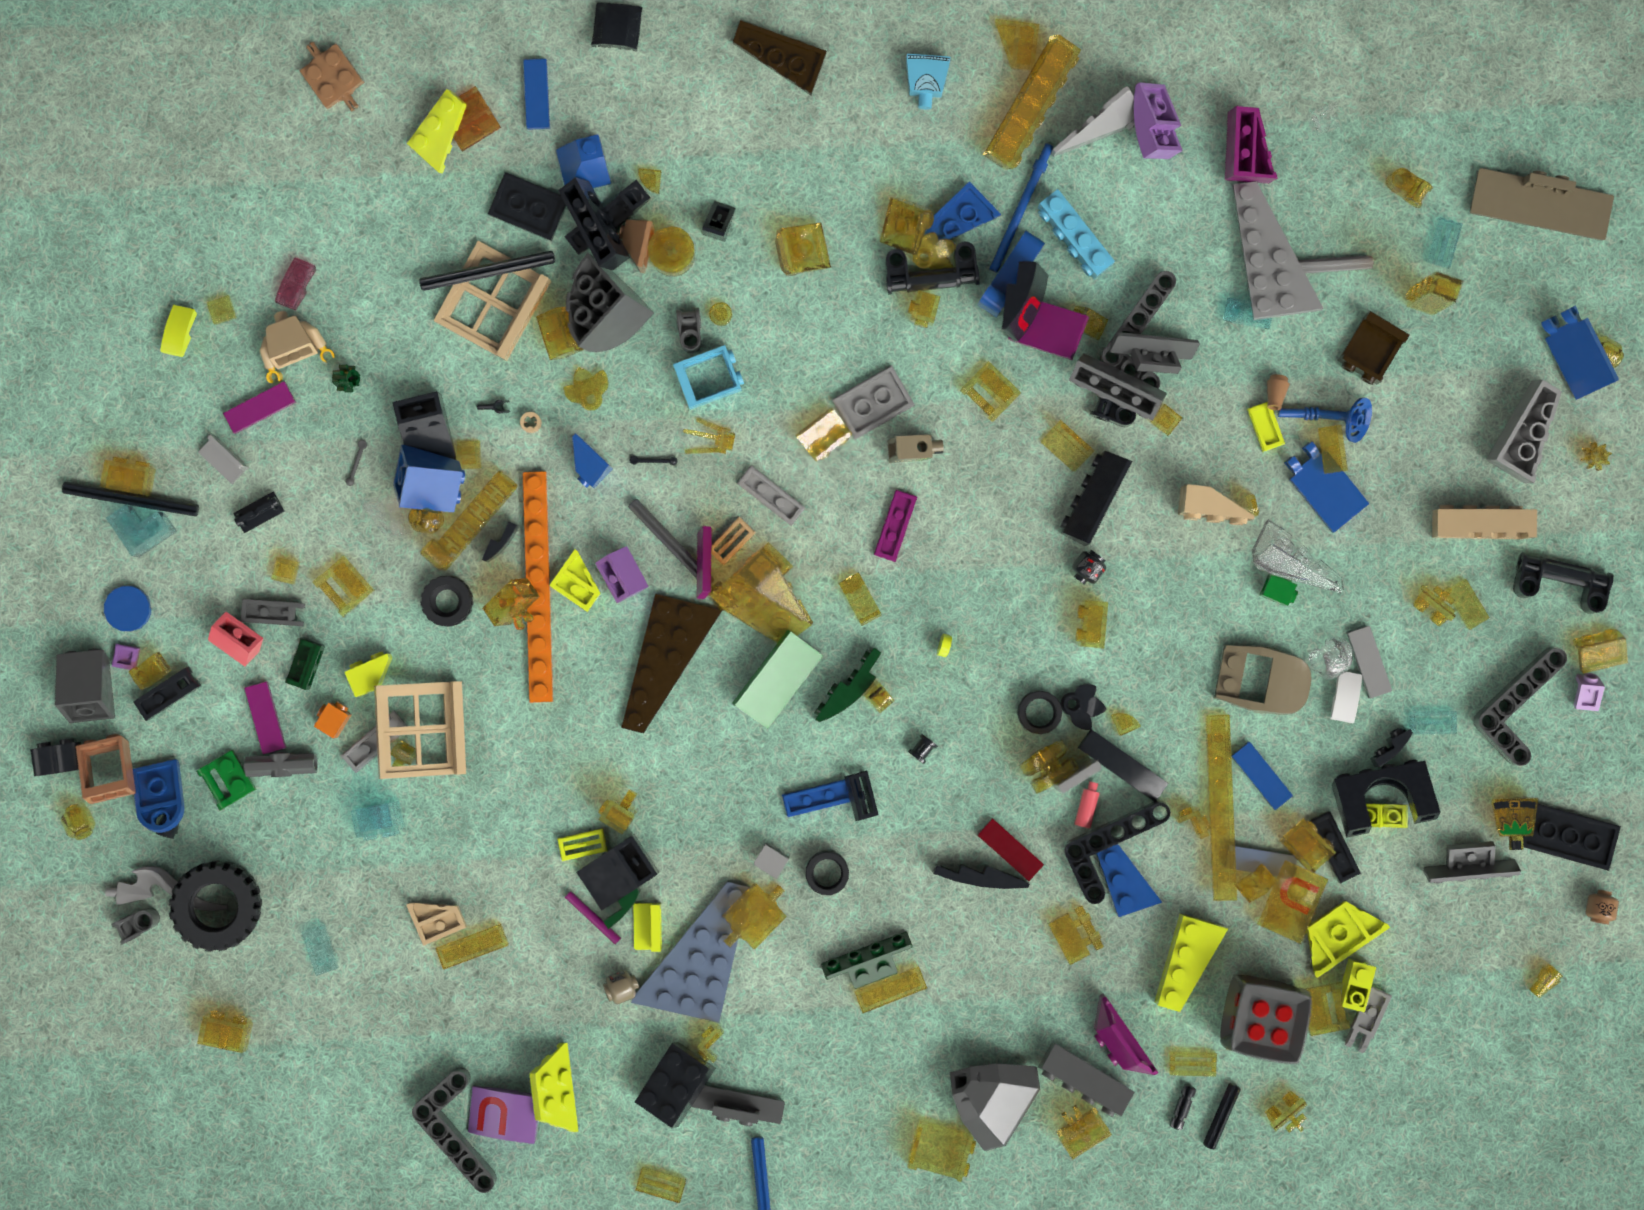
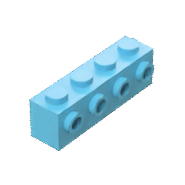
(1076, 234)

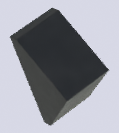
(718, 221)

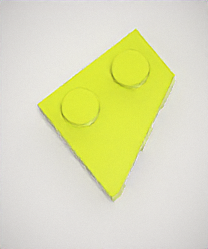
(576, 582)

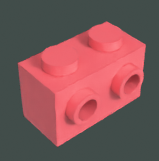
(235, 639)

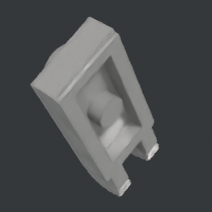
(1369, 1021)

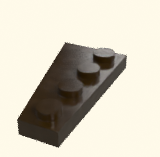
(785, 56)

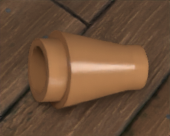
(1276, 390)

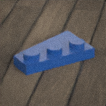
(963, 213)
(1125, 883)

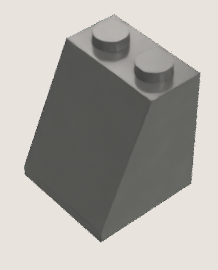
(84, 686)

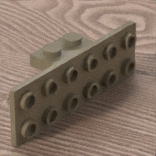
(1542, 203)

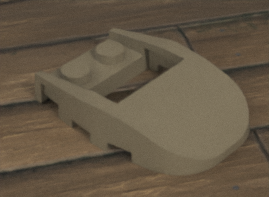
(1287, 682)

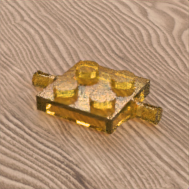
(754, 916)

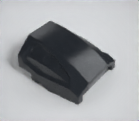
(617, 26)

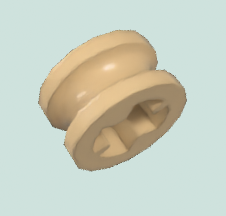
(531, 415)

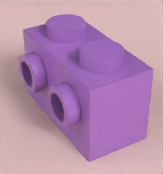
(624, 574)

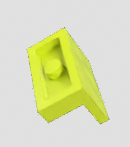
(647, 926)

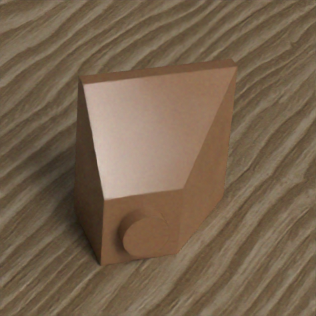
(635, 238)

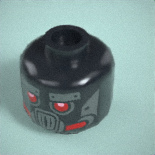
(1089, 567)

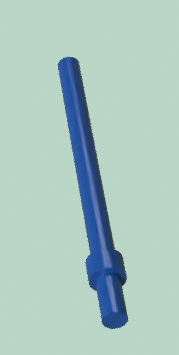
(1039, 167)

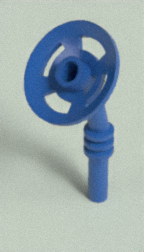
(1351, 418)

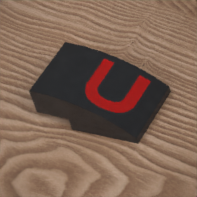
(1024, 299)

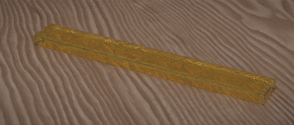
(1221, 808)

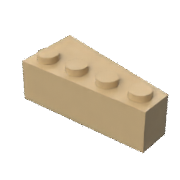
(1484, 523)

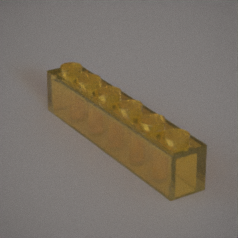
(1032, 102)

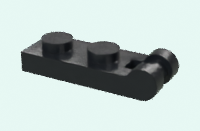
(166, 694)

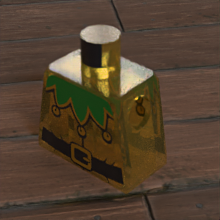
(1515, 819)

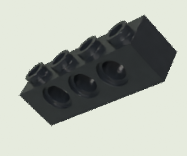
(594, 223)

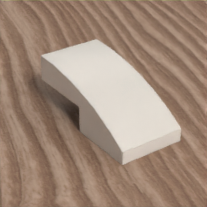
(1346, 697)

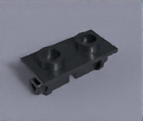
(258, 512)

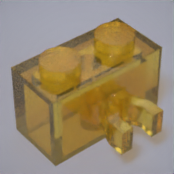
(128, 477)
(511, 604)
(618, 814)
(1082, 1132)

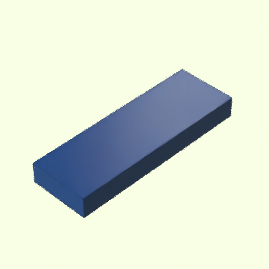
(536, 94)
(1262, 775)
(816, 798)

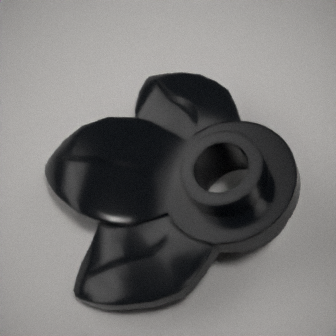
(1086, 706)

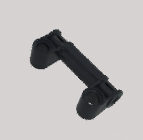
(933, 278)
(1534, 569)

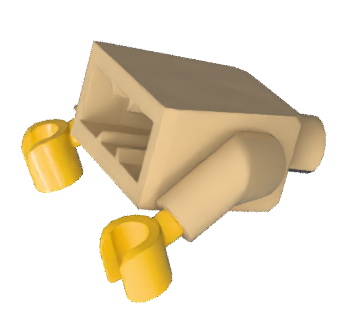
(290, 342)

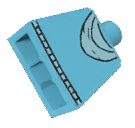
(926, 77)

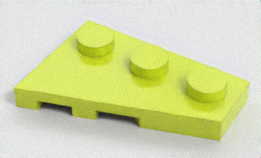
(436, 132)

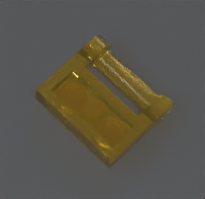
(996, 386)
(350, 582)
(1320, 1016)

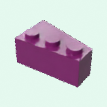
(1247, 148)

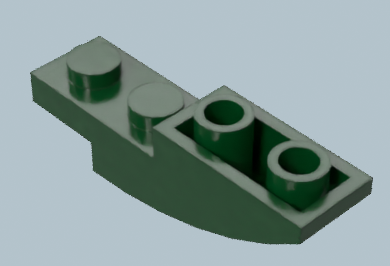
(844, 696)

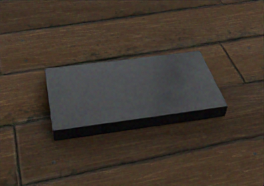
(1573, 837)

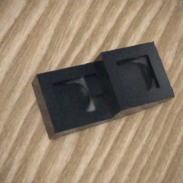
(495, 548)

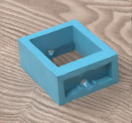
(686, 386)

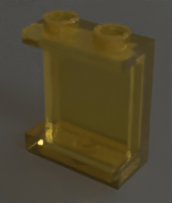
(941, 1150)

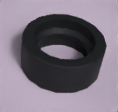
(1057, 712)
(824, 890)

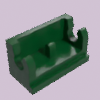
(305, 664)

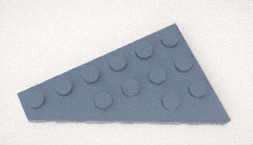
(699, 966)

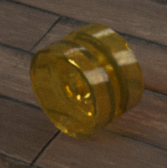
(1047, 763)

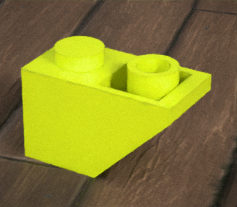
(367, 675)
(1357, 984)

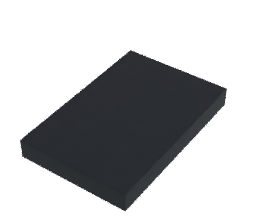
(527, 206)

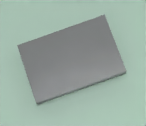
(873, 402)
(1084, 771)

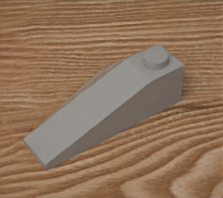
(1113, 118)

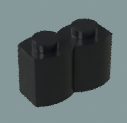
(56, 758)

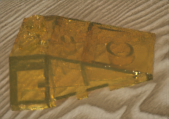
(761, 598)

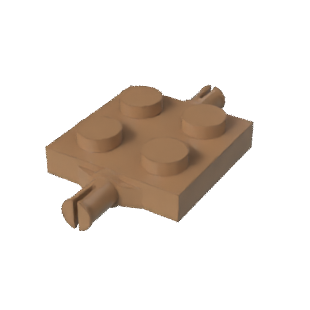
(332, 76)

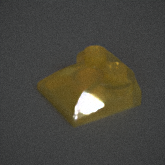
(906, 225)
(802, 249)

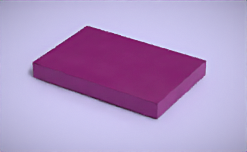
(1055, 331)

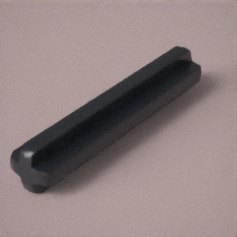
(1221, 1116)

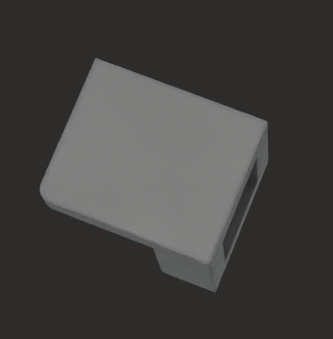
(771, 860)

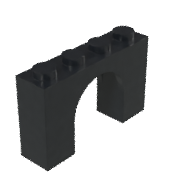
(1410, 779)

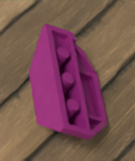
(1119, 1040)

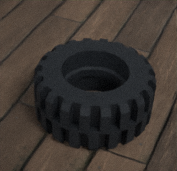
(208, 937)

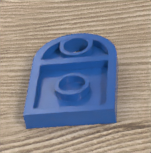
(159, 793)

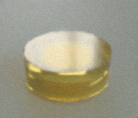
(720, 314)

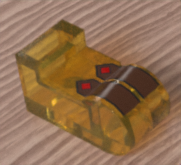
(879, 698)

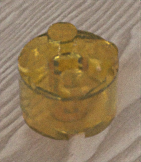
(667, 239)

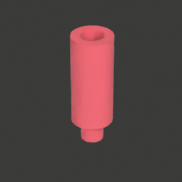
(1087, 806)

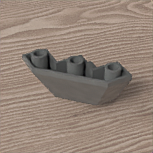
(994, 1100)

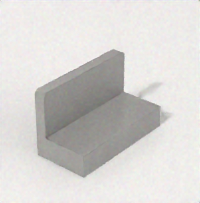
(223, 459)

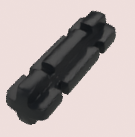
(1182, 1107)

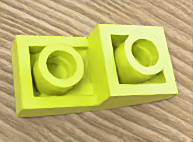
(177, 329)
(1388, 815)

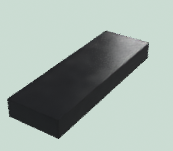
(1342, 861)

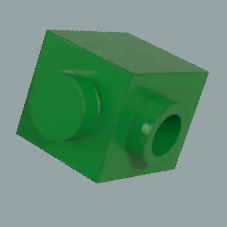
(1279, 590)

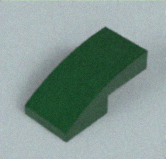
(626, 903)

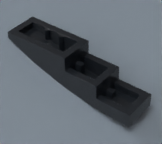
(1122, 765)
(989, 877)

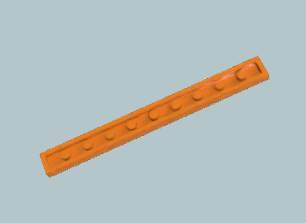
(539, 576)

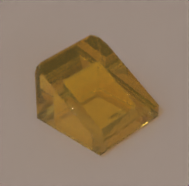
(469, 454)

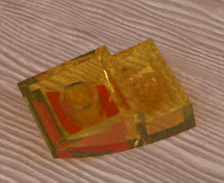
(1292, 902)

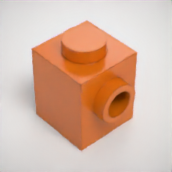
(332, 718)

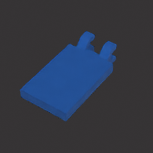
(1579, 353)
(1329, 495)

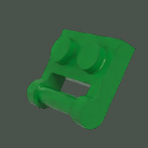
(233, 776)

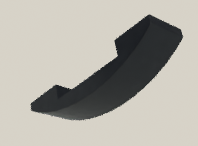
(618, 211)

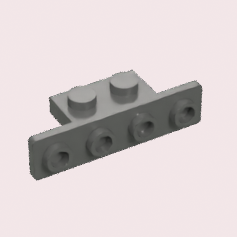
(1155, 352)
(1471, 862)
(739, 1106)

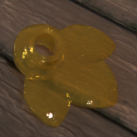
(937, 252)
(587, 385)

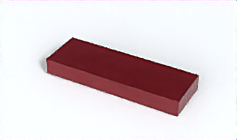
(1010, 849)

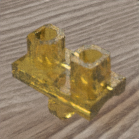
(1443, 610)
(1295, 1106)

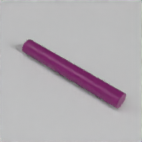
(592, 917)

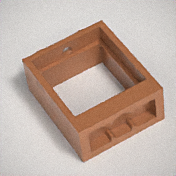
(110, 790)

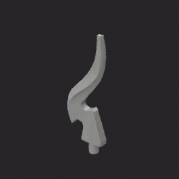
(142, 889)

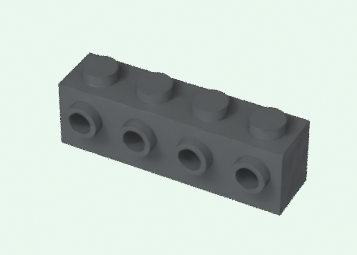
(1117, 387)
(1085, 1079)

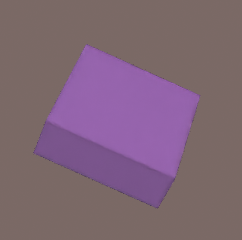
(125, 657)

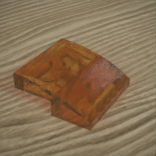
(476, 121)

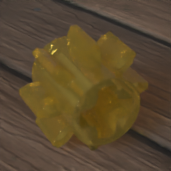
(1602, 455)

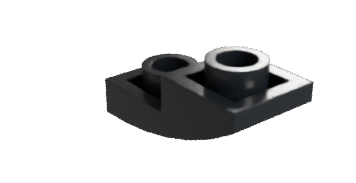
(1396, 742)

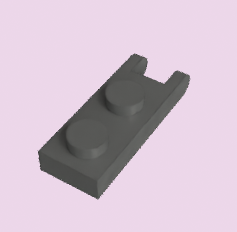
(270, 612)

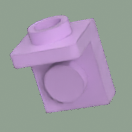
(1589, 692)

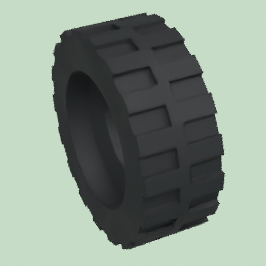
(429, 605)

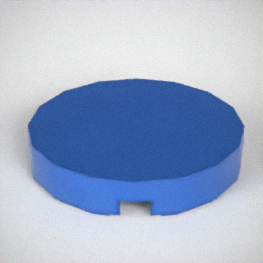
(127, 608)

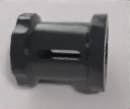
(925, 744)

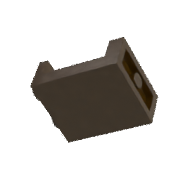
(1372, 348)

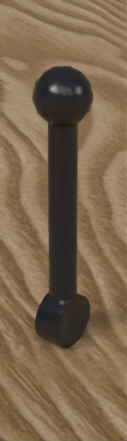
(635, 460)

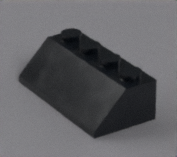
(1095, 498)

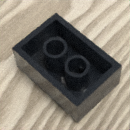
(675, 1085)

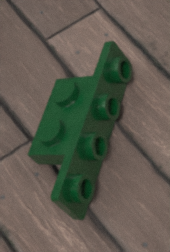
(870, 962)

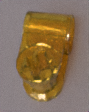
(1413, 188)

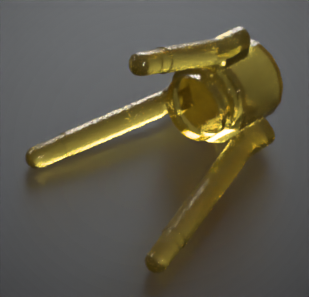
(723, 438)

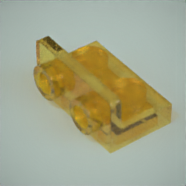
(1601, 650)

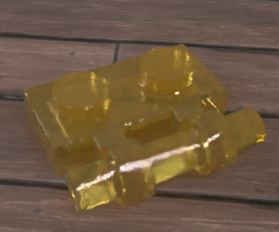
(1069, 939)

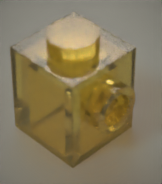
(924, 309)

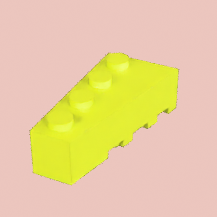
(1187, 958)

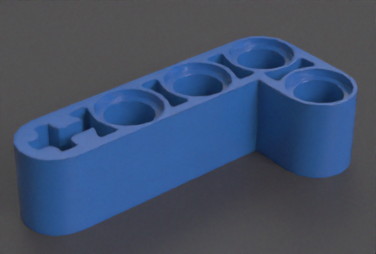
(1025, 250)

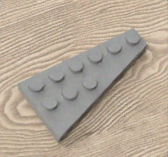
(1272, 269)

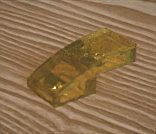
(860, 599)

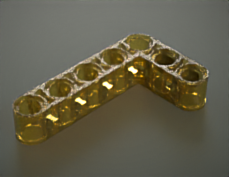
(469, 523)

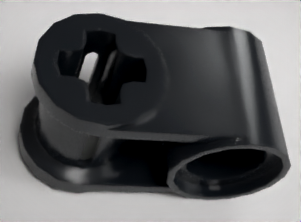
(1111, 413)

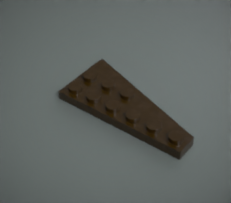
(668, 646)

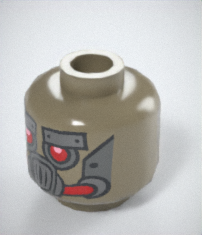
(620, 987)

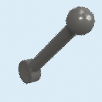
(362, 444)

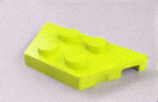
(1340, 935)
(554, 1091)

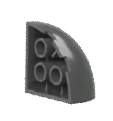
(602, 308)

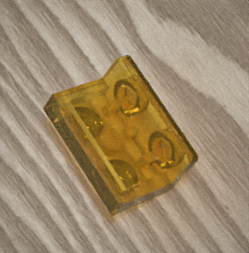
(824, 435)

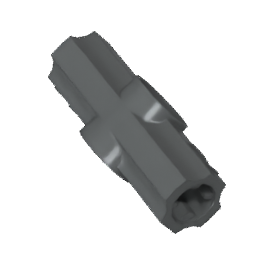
(280, 765)

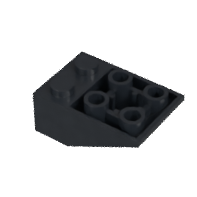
(425, 424)
(618, 872)

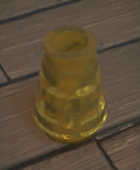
(1545, 980)

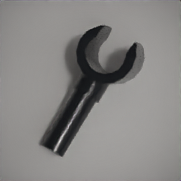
(497, 406)

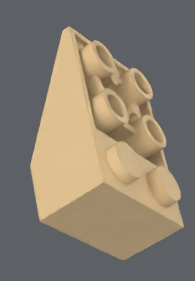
(1206, 502)

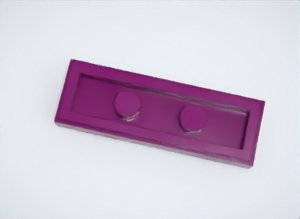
(259, 407)
(895, 525)
(704, 550)
(265, 717)

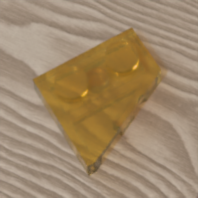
(1019, 42)

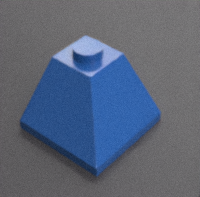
(584, 160)
(588, 463)

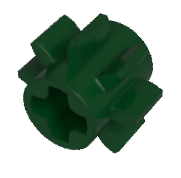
(346, 378)

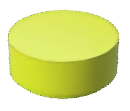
(944, 645)

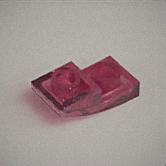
(294, 284)

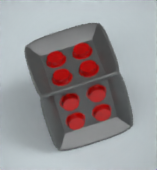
(1265, 1019)

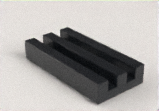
(858, 798)

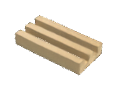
(717, 555)

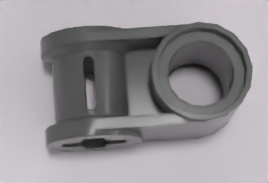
(689, 326)
(133, 925)

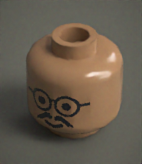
(1602, 907)

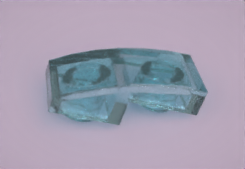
(1240, 312)

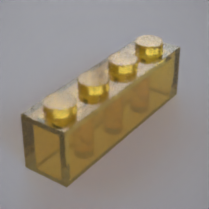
(1434, 293)

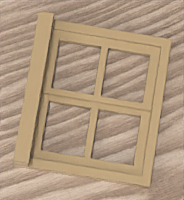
(520, 317)
(452, 728)

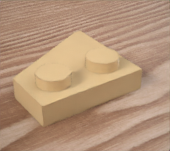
(435, 920)

